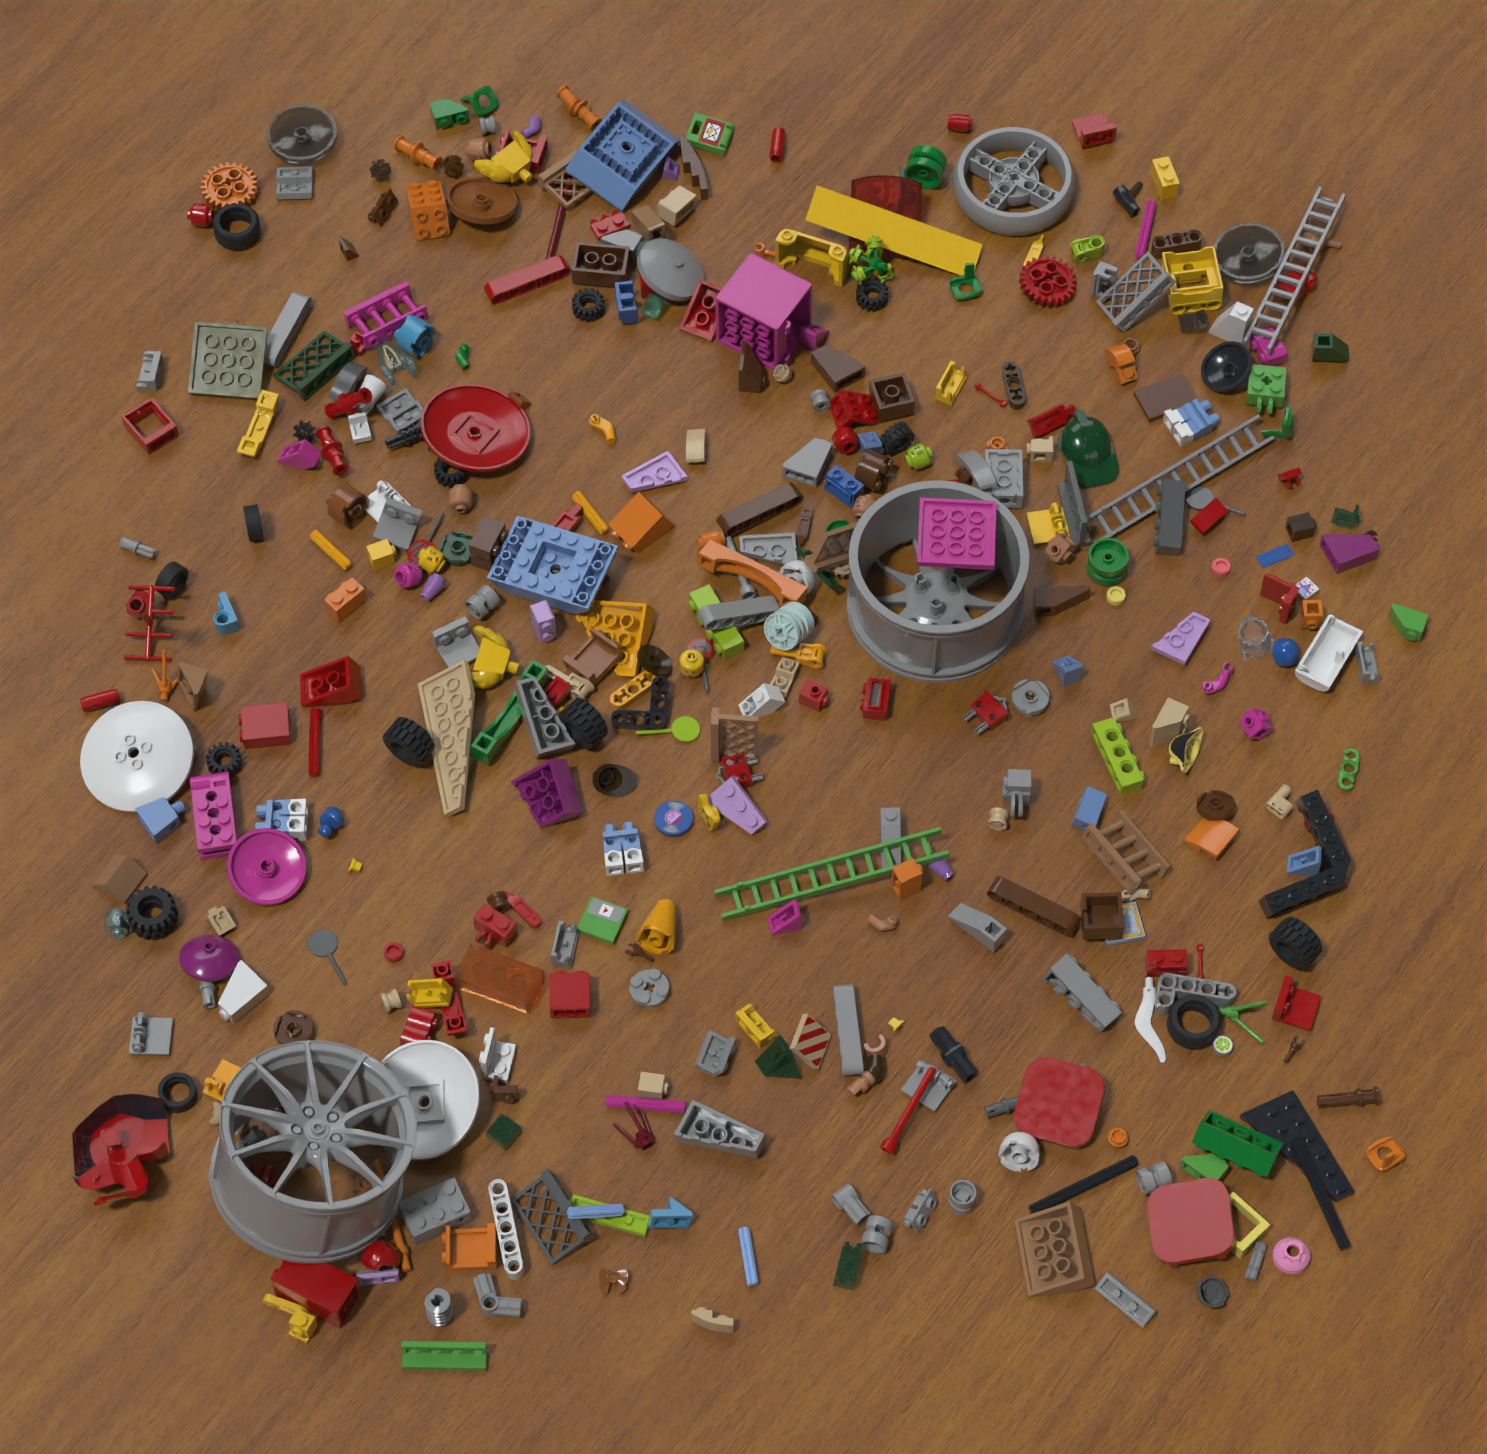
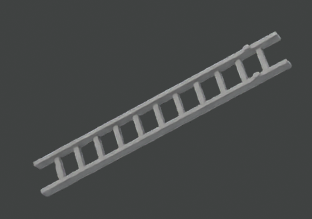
(1325, 202)
(1229, 435)

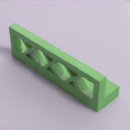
(444, 1356)

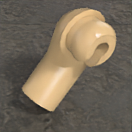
(1140, 893)

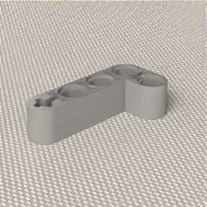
(1196, 985)

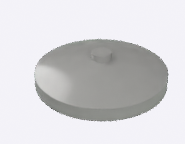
(669, 269)

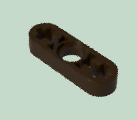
(1011, 392)

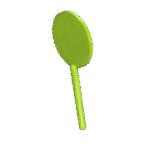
(683, 728)

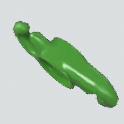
(1348, 762)

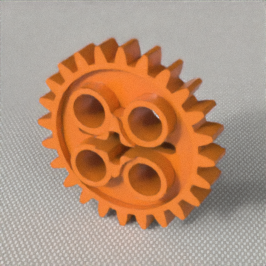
(229, 185)

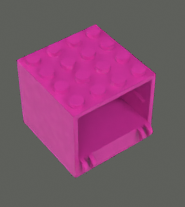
(764, 309)

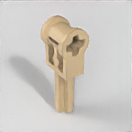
(580, 686)

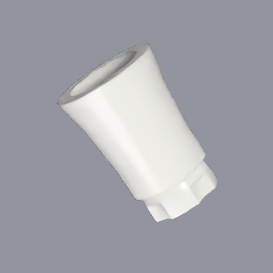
(377, 389)

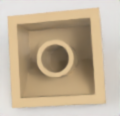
(1169, 723)

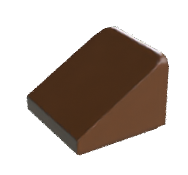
(347, 249)

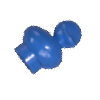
(330, 820)

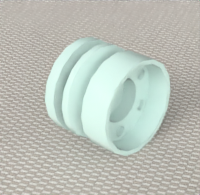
(789, 625)

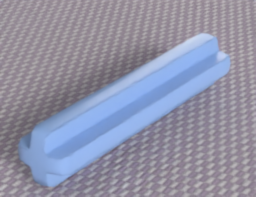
(595, 1211)
(748, 1256)

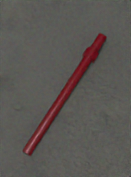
(557, 224)

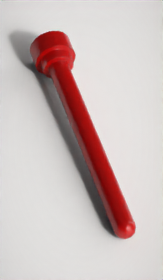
(890, 1144)

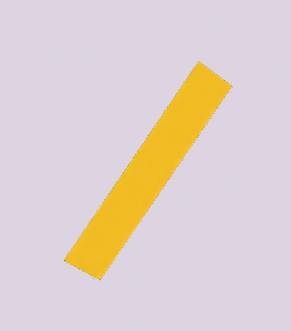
(897, 231)

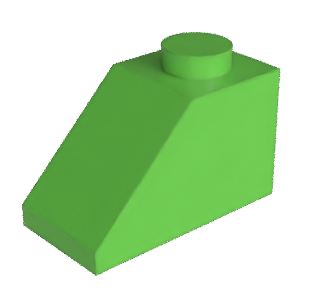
(1408, 622)
(1204, 1166)

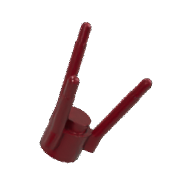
(644, 1138)

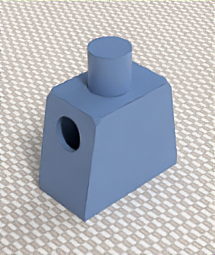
(160, 818)

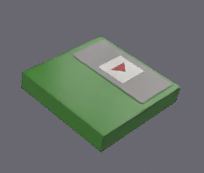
(602, 920)

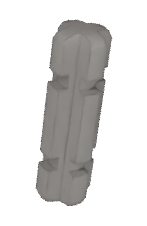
(1255, 1261)

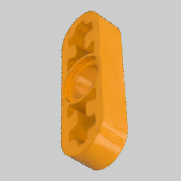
(630, 698)

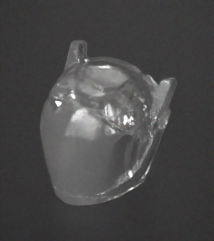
(1254, 638)

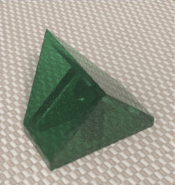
(778, 1061)

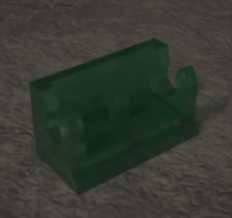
(848, 1266)

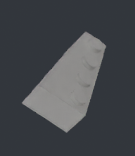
(541, 720)
(1082, 992)
(716, 1131)

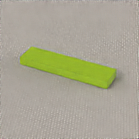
(629, 1222)

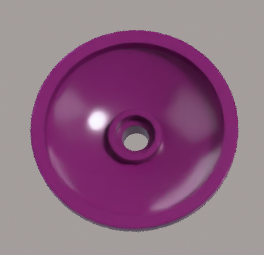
(209, 958)

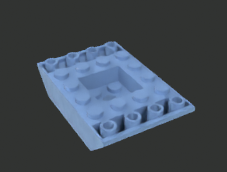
(609, 168)
(535, 548)

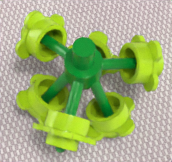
(873, 257)

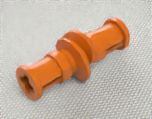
(578, 108)
(418, 153)

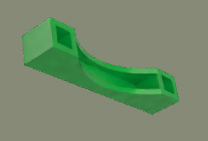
(495, 735)

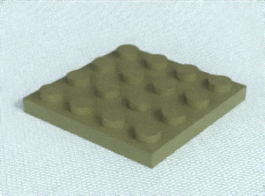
(227, 360)

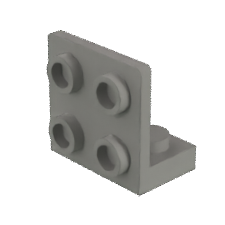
(397, 523)
(455, 642)

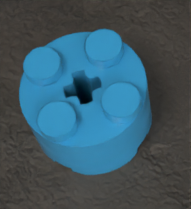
(415, 336)

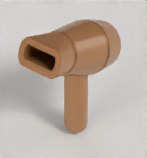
(1315, 237)

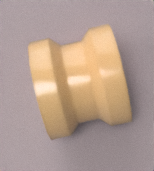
(998, 819)
(391, 1000)

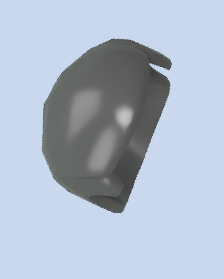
(1211, 1292)

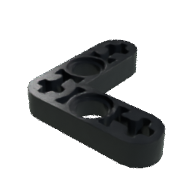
(653, 713)

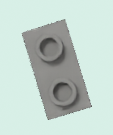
(925, 1204)

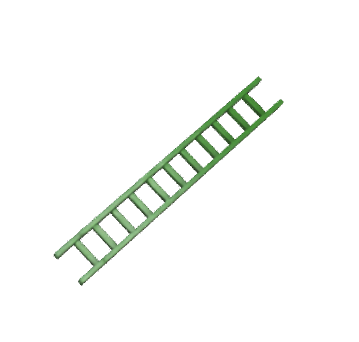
(816, 890)

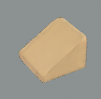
(1123, 710)

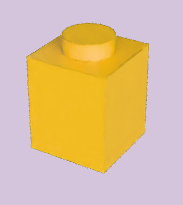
(381, 554)

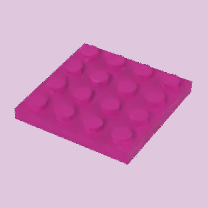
(956, 533)

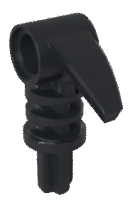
(405, 436)

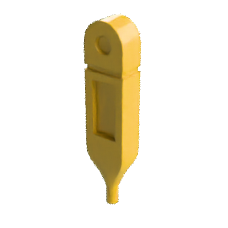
(1035, 250)
(283, 1305)

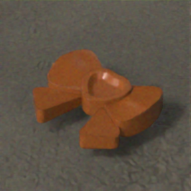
(606, 1277)

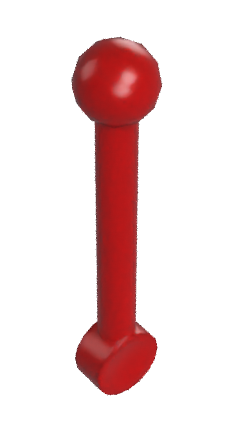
(1002, 403)
(1199, 948)

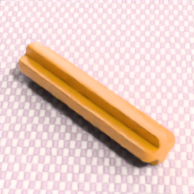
(590, 512)
(331, 550)

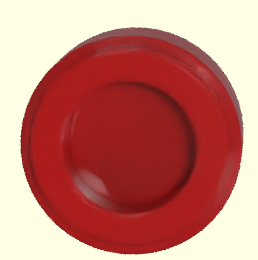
(393, 952)

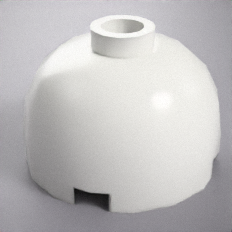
(799, 572)
(1019, 1151)

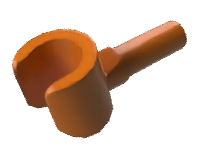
(762, 251)

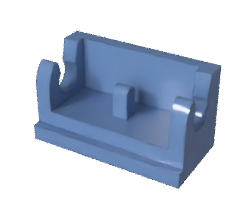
(1088, 808)

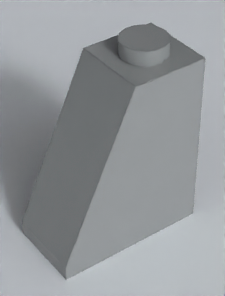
(808, 463)

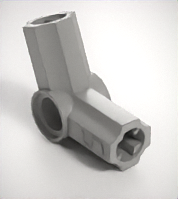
(503, 1305)

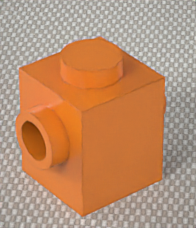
(1311, 614)

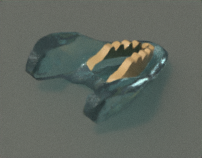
(393, 360)

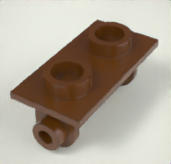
(384, 207)

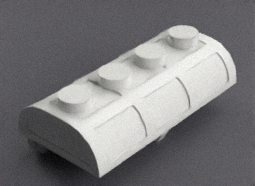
(1327, 653)

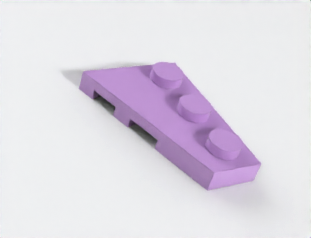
(654, 473)
(1183, 639)
(737, 806)

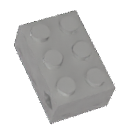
(1008, 473)
(433, 1209)

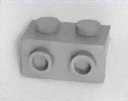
(714, 1053)

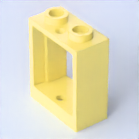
(1256, 1234)

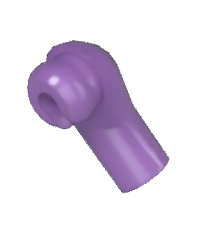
(535, 123)

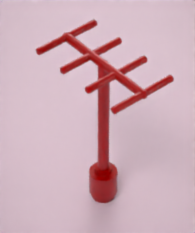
(138, 608)

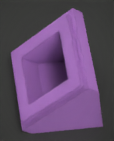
(670, 169)

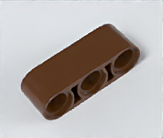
(1176, 242)

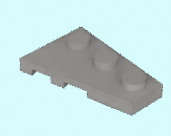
(769, 547)

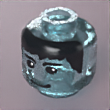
(116, 923)

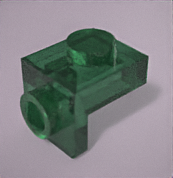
(1346, 518)

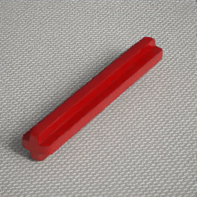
(314, 742)

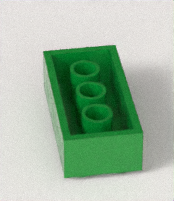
(1237, 1143)

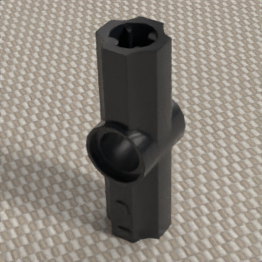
(953, 1054)

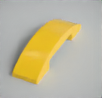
(260, 424)

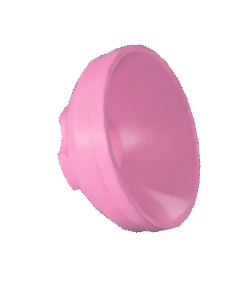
(1287, 1263)

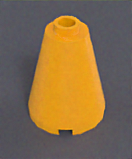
(659, 928)

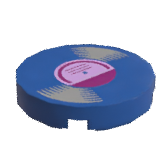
(673, 818)

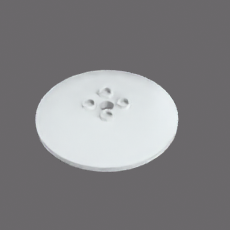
(156, 772)
(452, 1086)

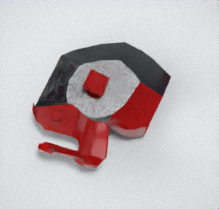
(117, 1139)

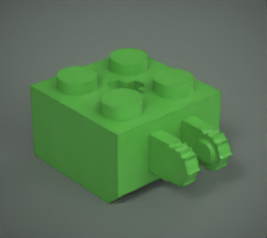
(1266, 387)

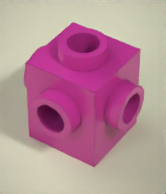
(1256, 724)

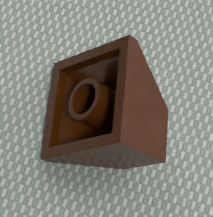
(750, 371)

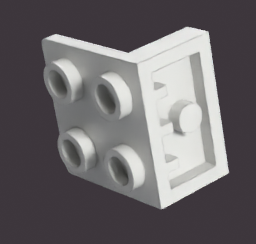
(496, 1058)

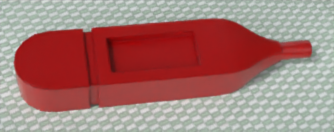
(523, 910)

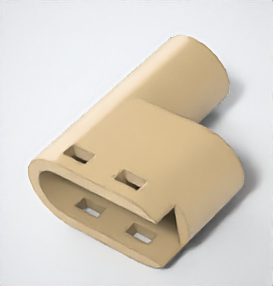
(1279, 803)

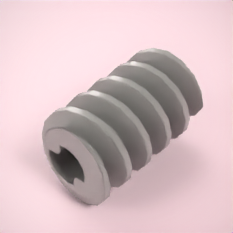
(438, 1307)

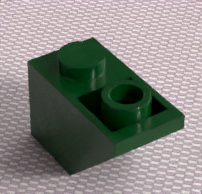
(1329, 348)

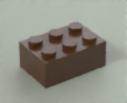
(600, 264)

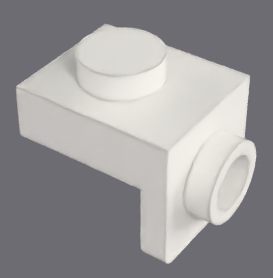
(359, 427)

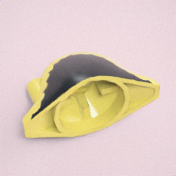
(1185, 749)

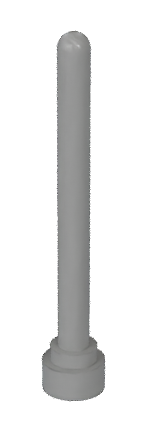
(746, 590)

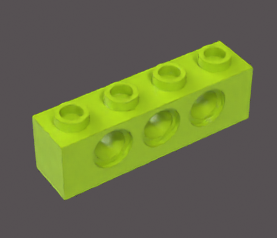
(1124, 782)

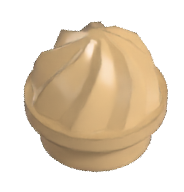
(782, 373)

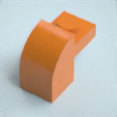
(1122, 360)

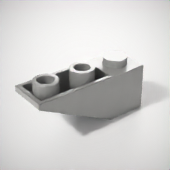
(980, 926)

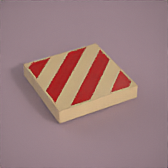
(810, 1041)

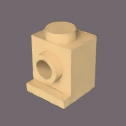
(1040, 450)

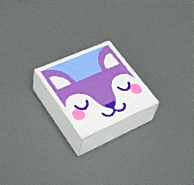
(1307, 589)

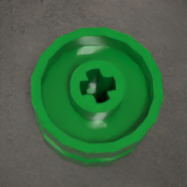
(926, 166)
(1107, 561)

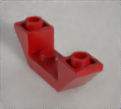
(452, 1014)

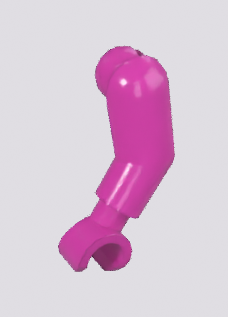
(1216, 685)

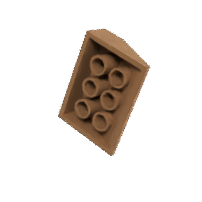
(1054, 1251)

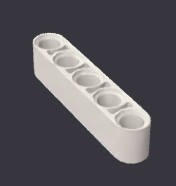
(511, 1237)

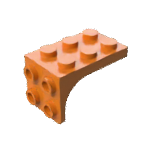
(428, 210)

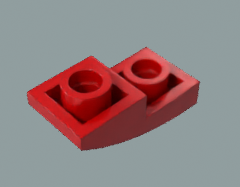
(1209, 515)

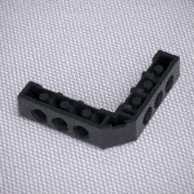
(1334, 855)

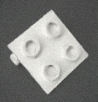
(379, 497)

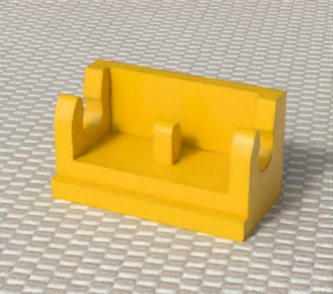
(950, 384)
(429, 993)
(755, 1026)

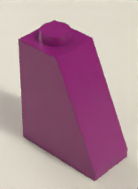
(1348, 550)

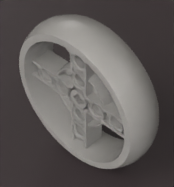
(1013, 181)

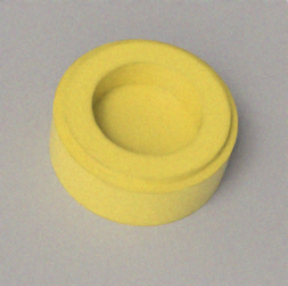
(1115, 595)

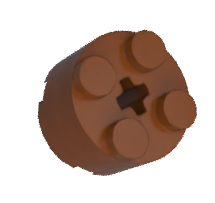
(347, 505)

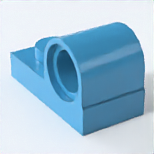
(225, 615)

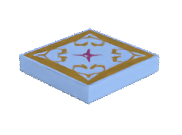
(1132, 925)

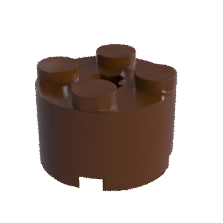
(873, 470)

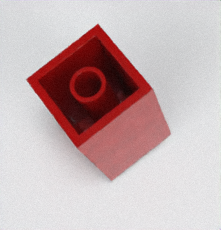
(318, 1289)

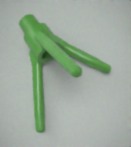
(1234, 1013)

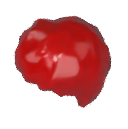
(380, 1254)

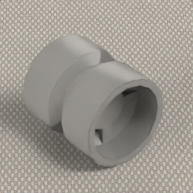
(482, 602)
(1153, 1178)
(962, 1197)
(876, 1235)

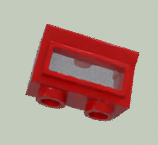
(876, 698)

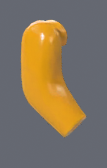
(604, 426)

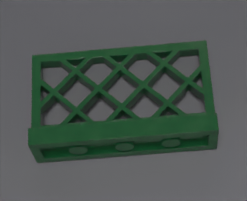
(323, 371)

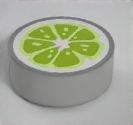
(1222, 1046)

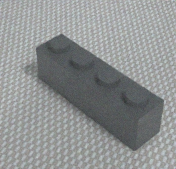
(1170, 517)

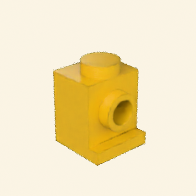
(302, 1325)

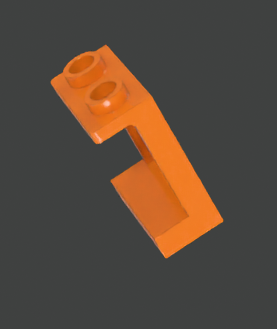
(470, 1248)

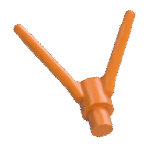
(164, 686)

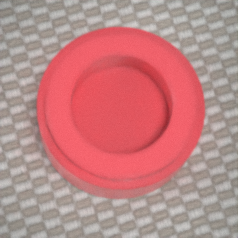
(1220, 567)

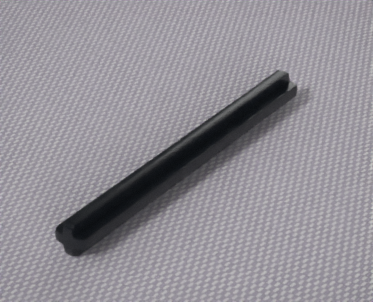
(1084, 1184)
(1320, 1193)

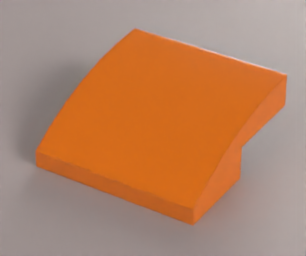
(1211, 836)

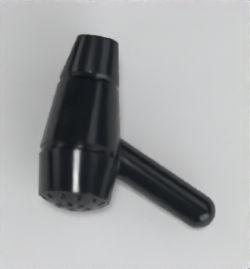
(1125, 198)

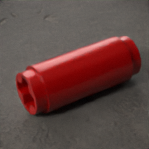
(777, 144)
(100, 700)

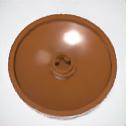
(481, 200)

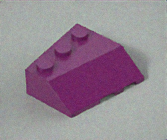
(549, 792)

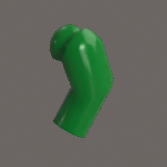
(461, 356)

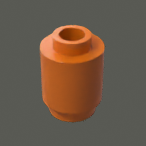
(713, 535)

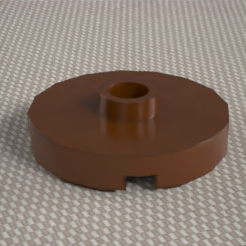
(1215, 805)
(291, 1021)

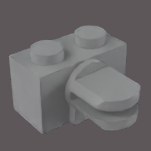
(1017, 789)

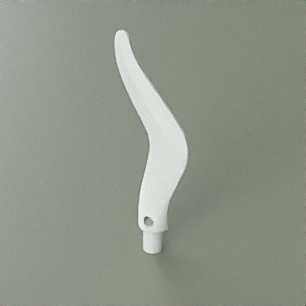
(1143, 1019)

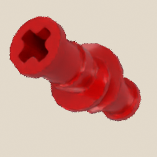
(348, 403)
(332, 450)

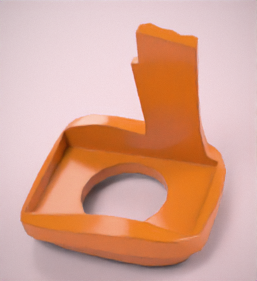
(1390, 1159)

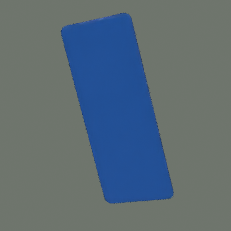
(1274, 555)

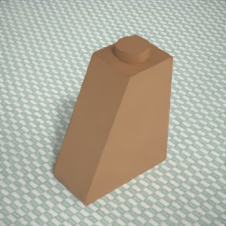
(648, 223)

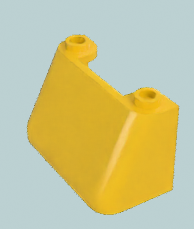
(794, 245)

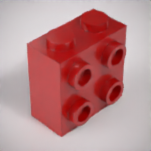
(569, 994)

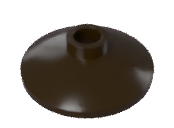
(654, 660)

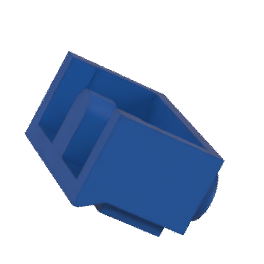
(625, 302)
(843, 486)

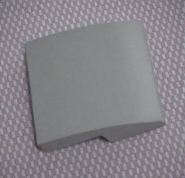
(294, 182)
(400, 410)

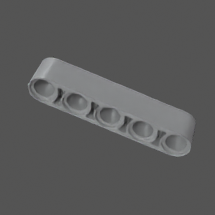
(286, 327)
(738, 612)
(848, 1030)

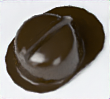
(614, 780)

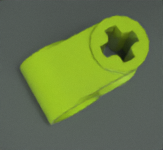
(1087, 248)

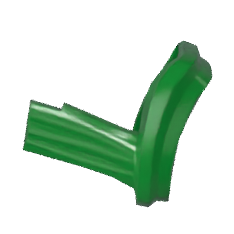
(474, 101)
(968, 278)
(1287, 426)

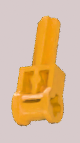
(805, 654)

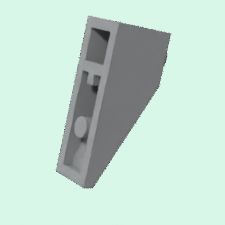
(889, 830)

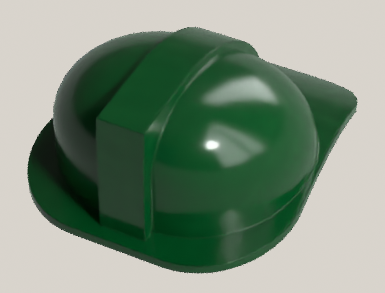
(1090, 449)

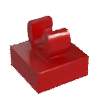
(357, 343)
(1290, 475)

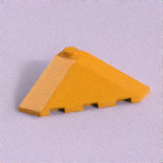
(624, 622)

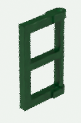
(828, 579)

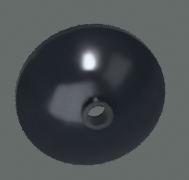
(1221, 361)

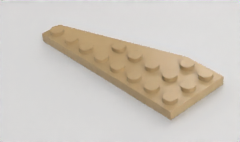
(448, 715)

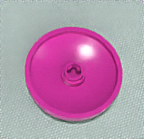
(266, 867)

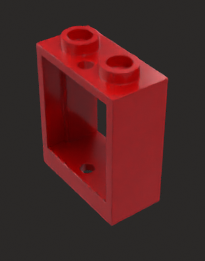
(156, 439)

